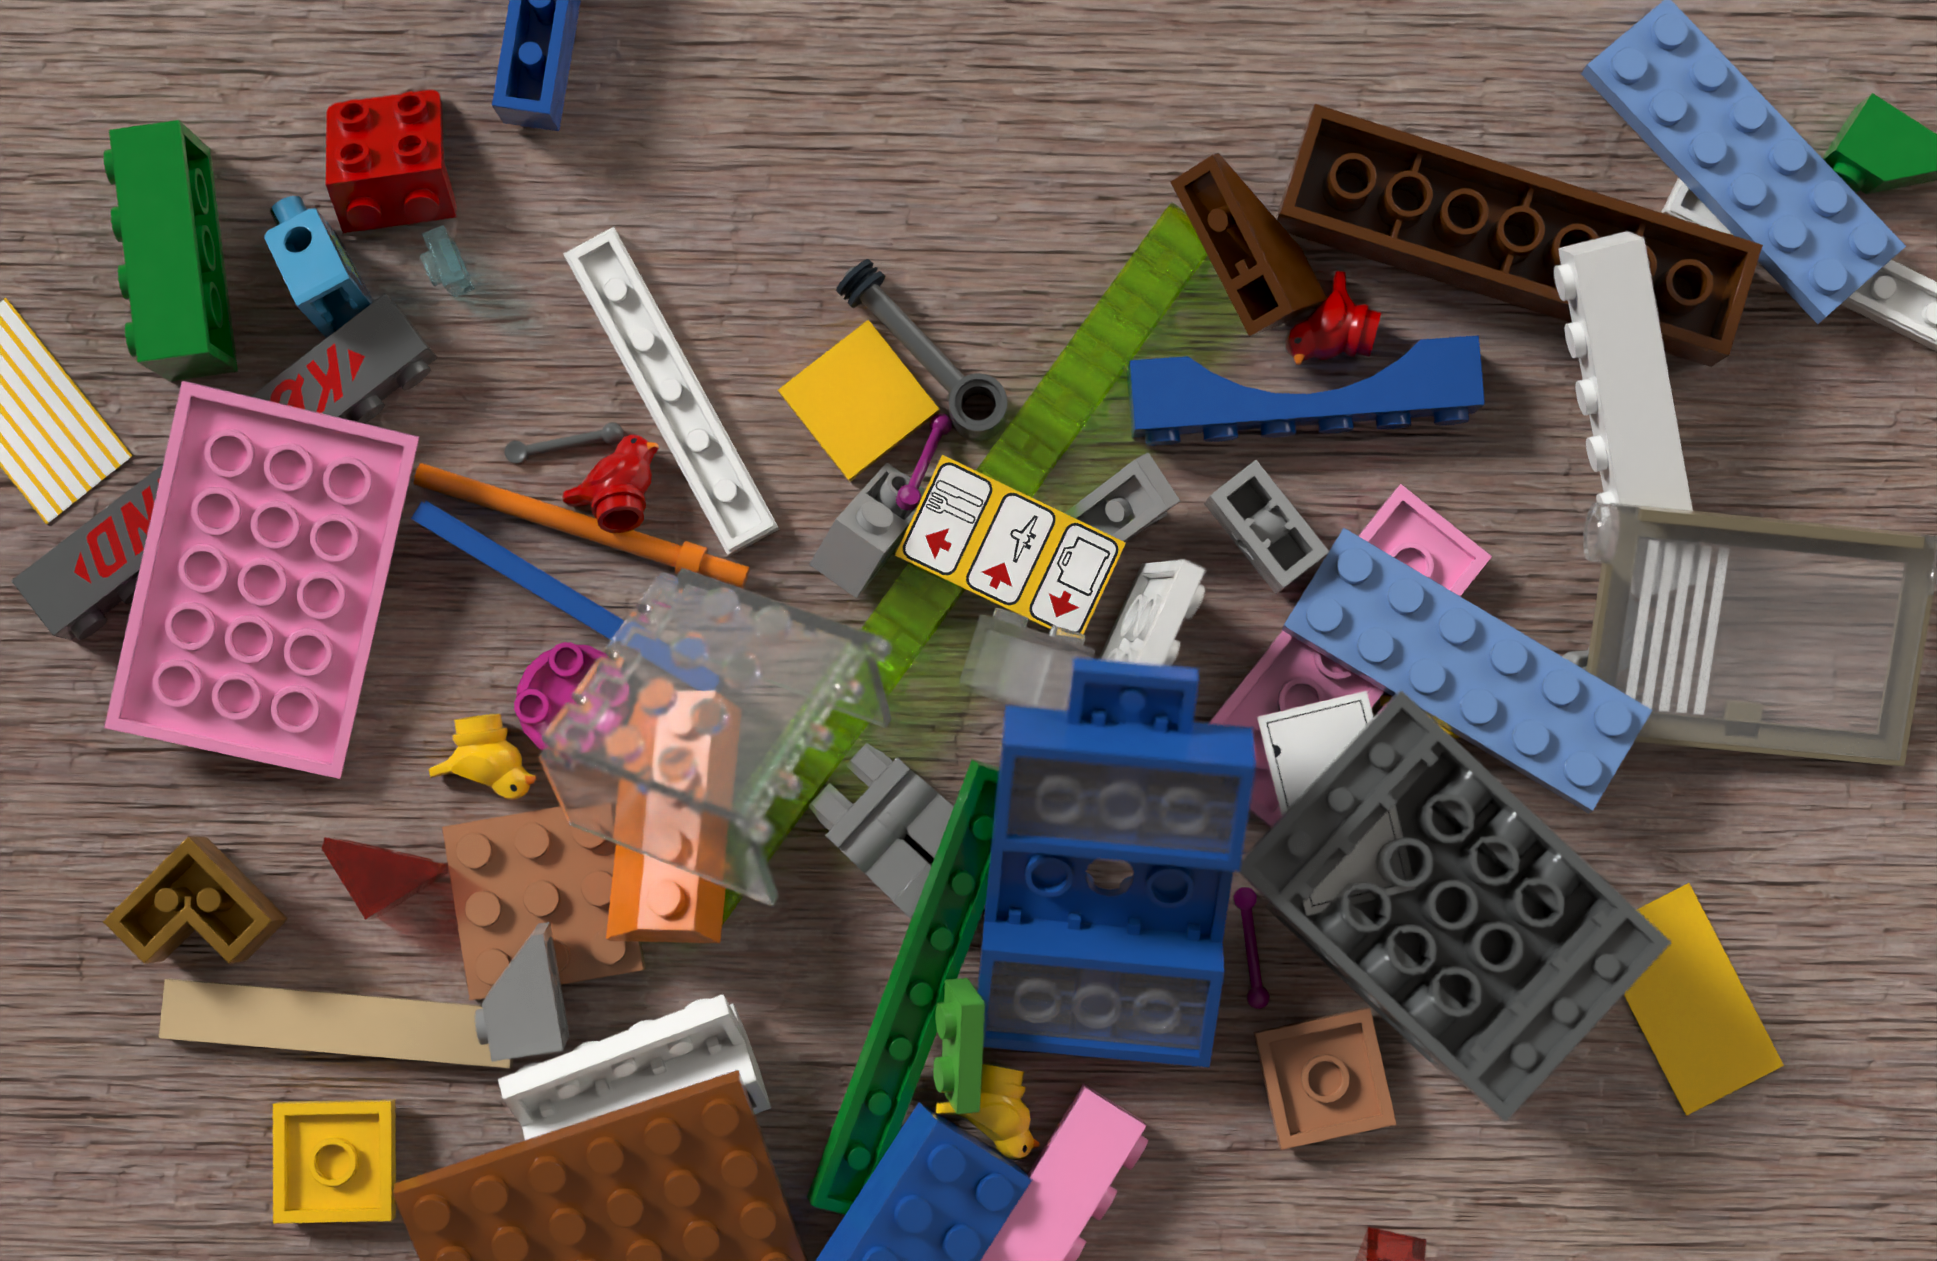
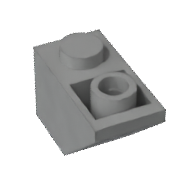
(865, 533)

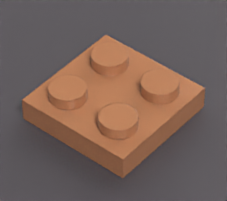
(1324, 1078)

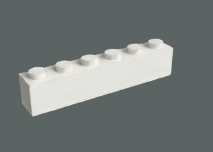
(1622, 372)

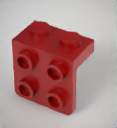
(387, 161)

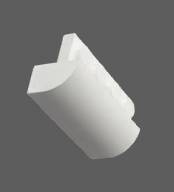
(635, 1067)

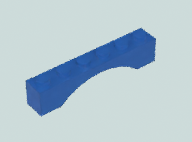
(1185, 398)

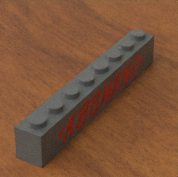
(338, 377)

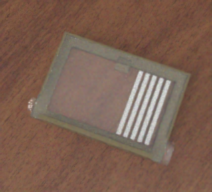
(1762, 630)

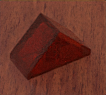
(380, 876)

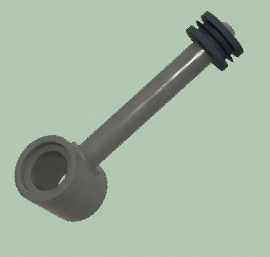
(863, 286)

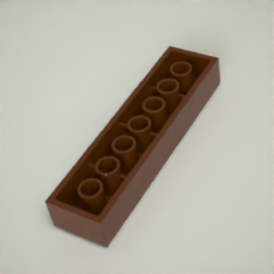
(1502, 228)

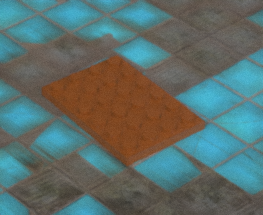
(635, 1184)

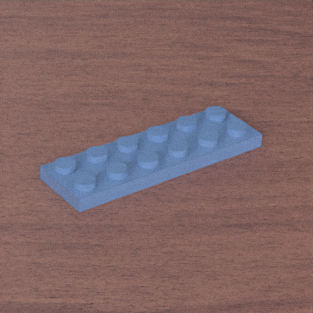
(1742, 159)
(1467, 670)

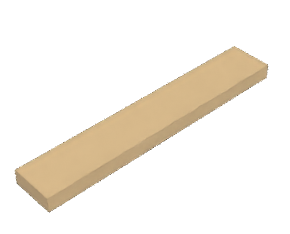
(323, 1022)

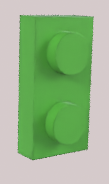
(962, 1031)

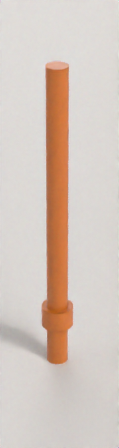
(686, 556)

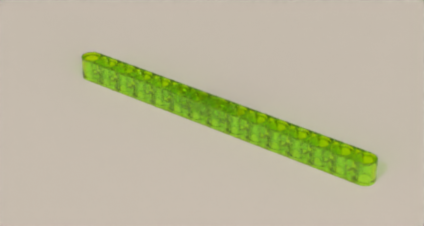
(1020, 460)

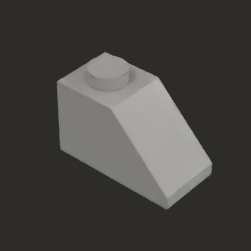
(526, 1003)

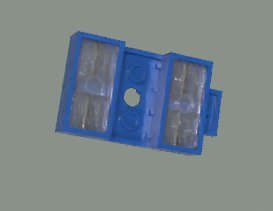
(1126, 782)

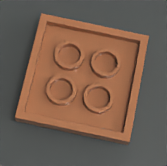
(531, 872)

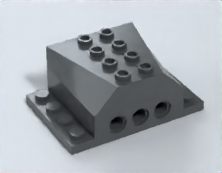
(1500, 944)

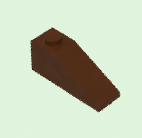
(1247, 247)

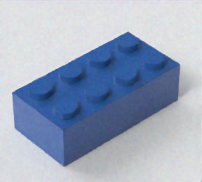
(930, 1197)

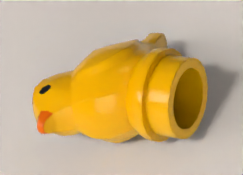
(486, 757)
(1002, 1112)

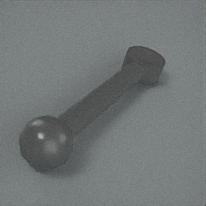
(518, 452)

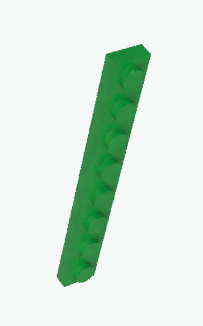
(906, 1014)

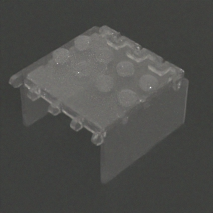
(704, 724)

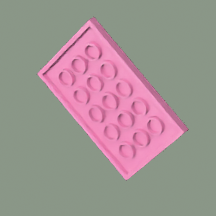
(261, 580)

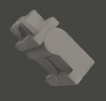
(881, 819)

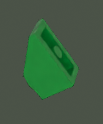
(1882, 149)

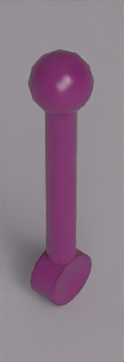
(909, 495)
(1245, 899)

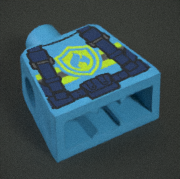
(315, 266)

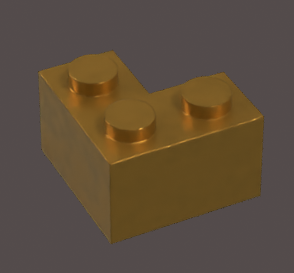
(196, 892)

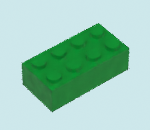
(170, 251)

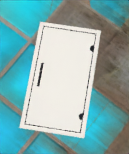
(1298, 749)

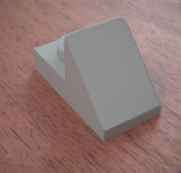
(1128, 500)

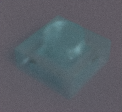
(445, 263)

